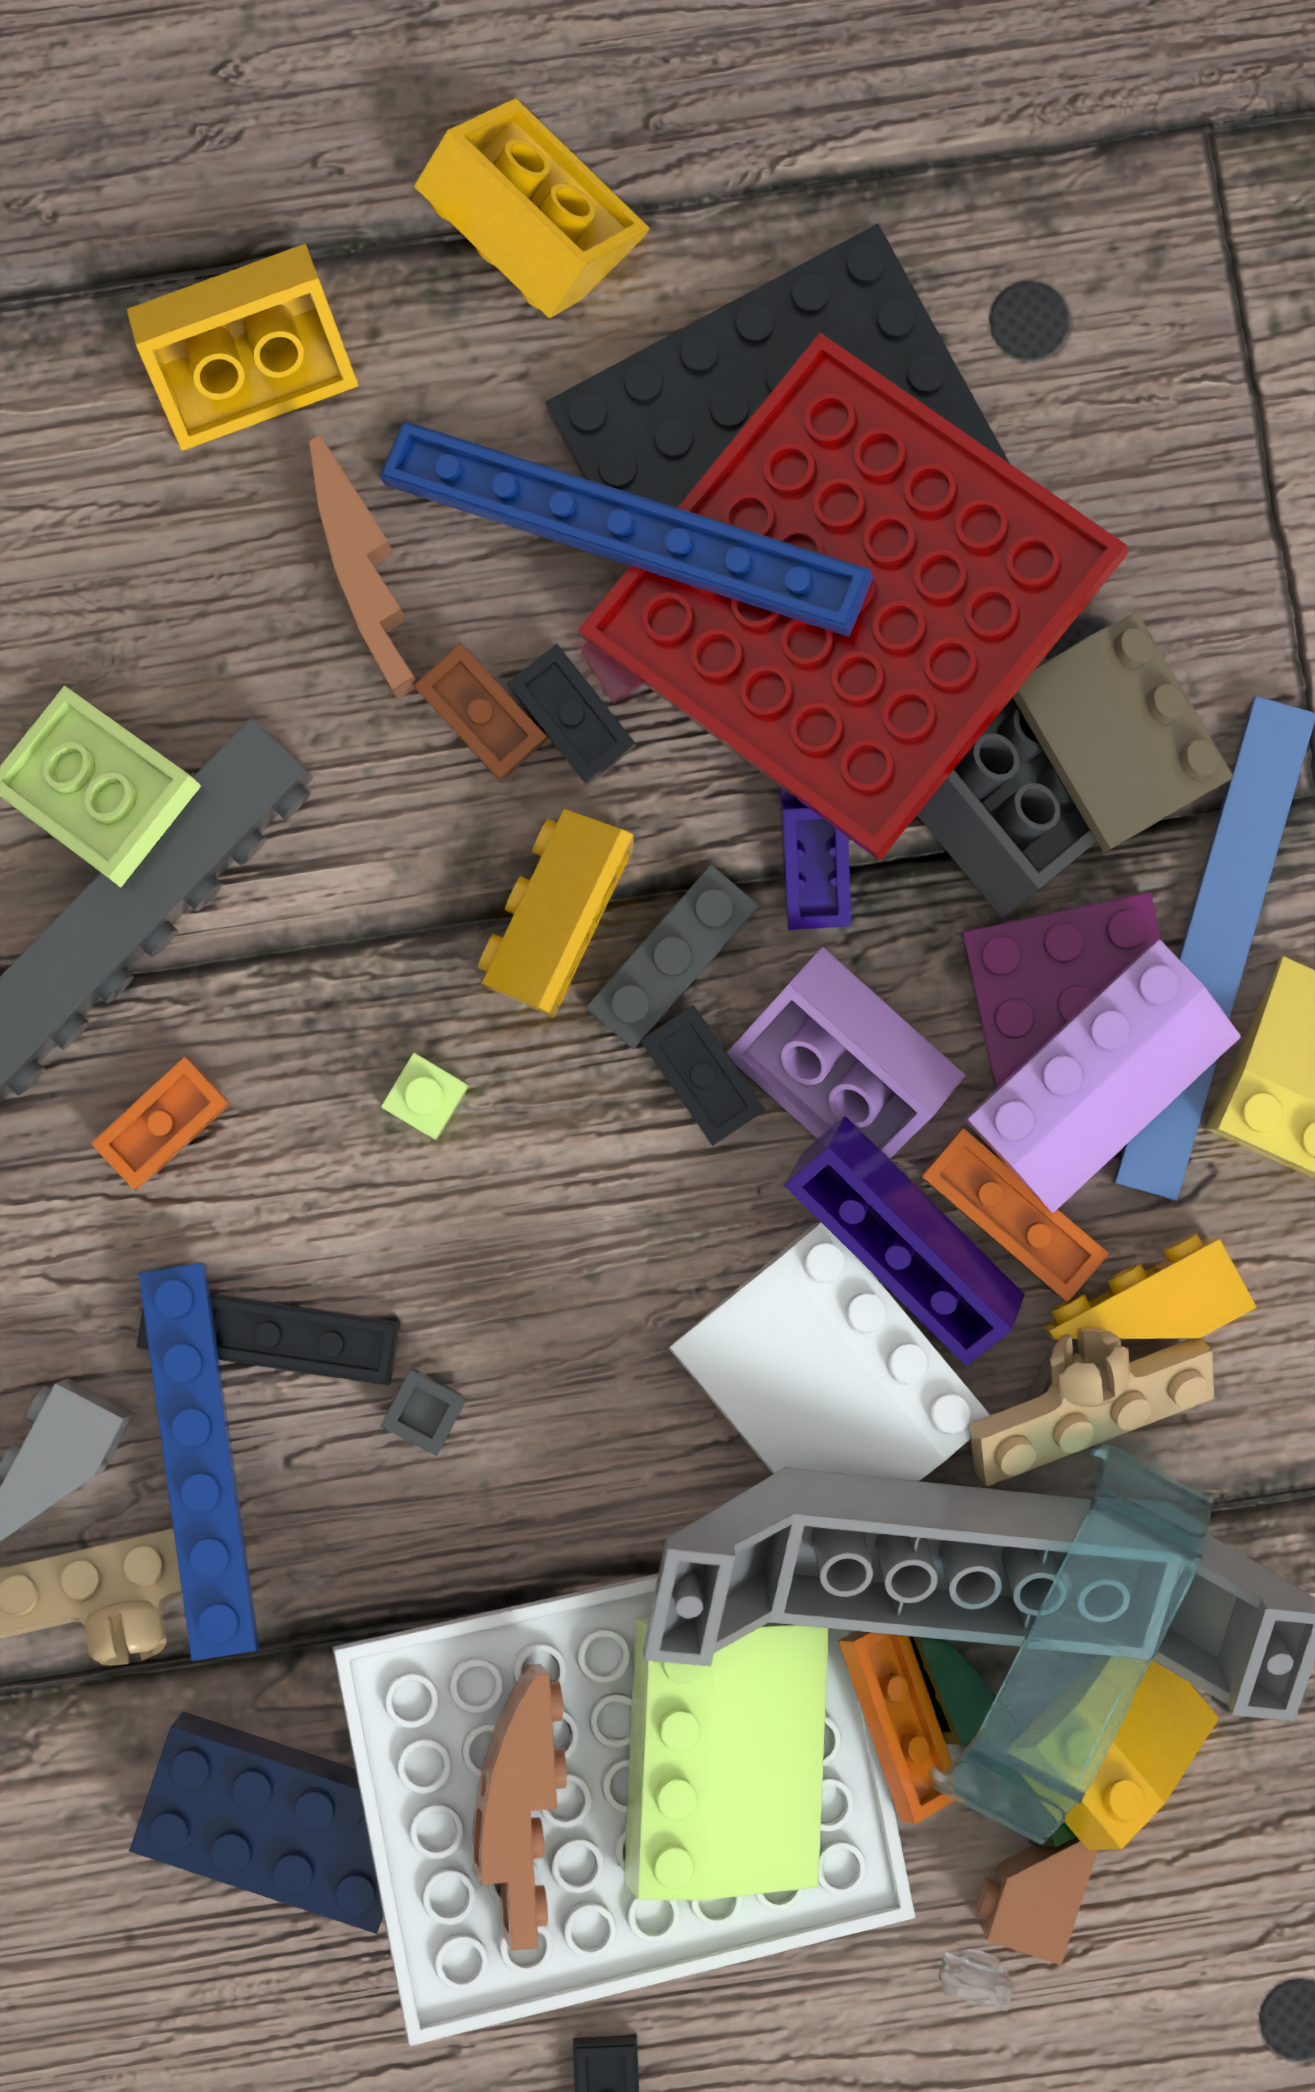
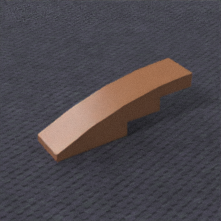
(355, 549)

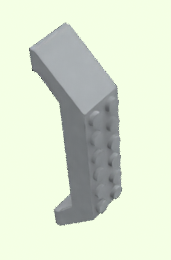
(953, 1569)

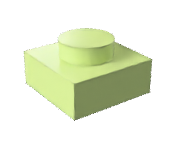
(425, 1096)

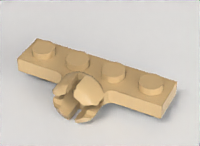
(1091, 1401)
(108, 1588)

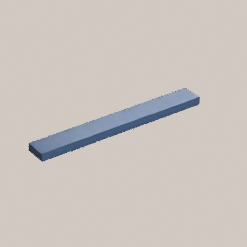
(1226, 917)

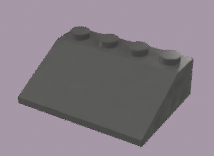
(1007, 814)

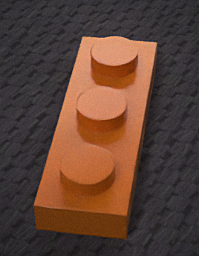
(1013, 1215)
(898, 1719)

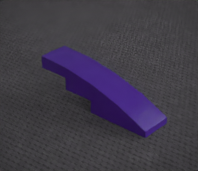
(813, 868)

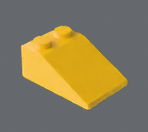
(1144, 1760)

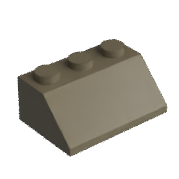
(1120, 732)

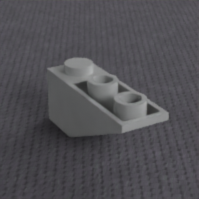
(66, 1447)

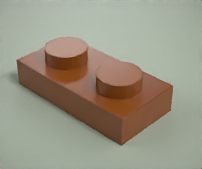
(480, 712)

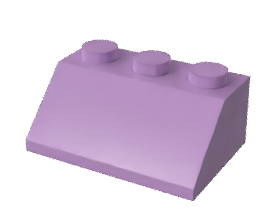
(842, 1052)

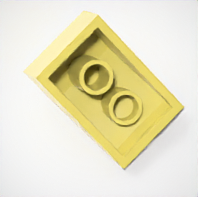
(1272, 1081)

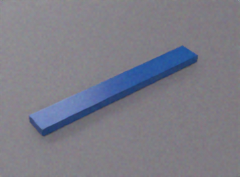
(628, 528)

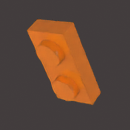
(161, 1123)

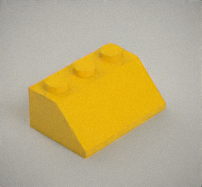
(529, 206)
(242, 347)
(556, 910)

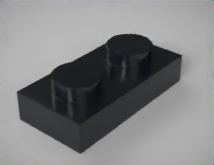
(571, 714)
(702, 1075)

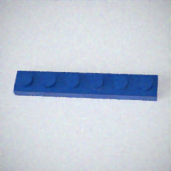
(198, 1462)

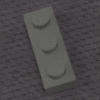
(672, 957)

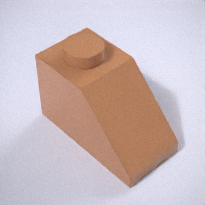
(1036, 1899)

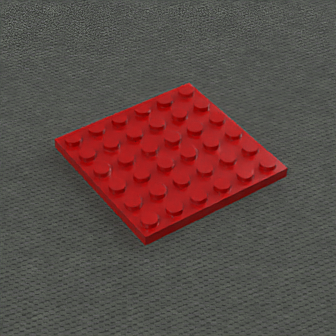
(962, 606)

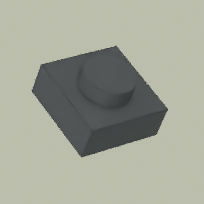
(424, 1411)

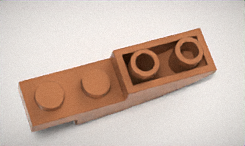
(519, 1778)

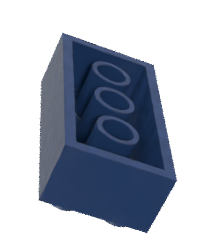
(261, 1821)

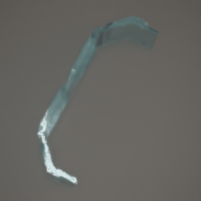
(1084, 1650)

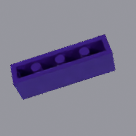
(905, 1241)

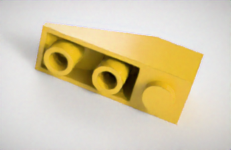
(1175, 1299)

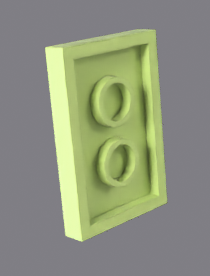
(94, 786)

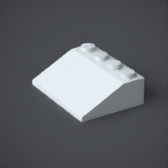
(828, 1369)

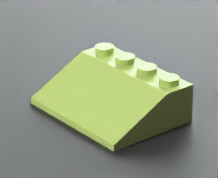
(727, 1768)

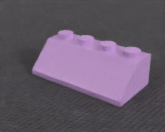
(1104, 1075)

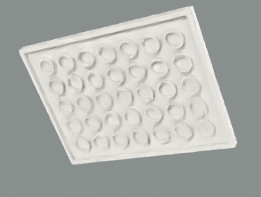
(419, 1735)

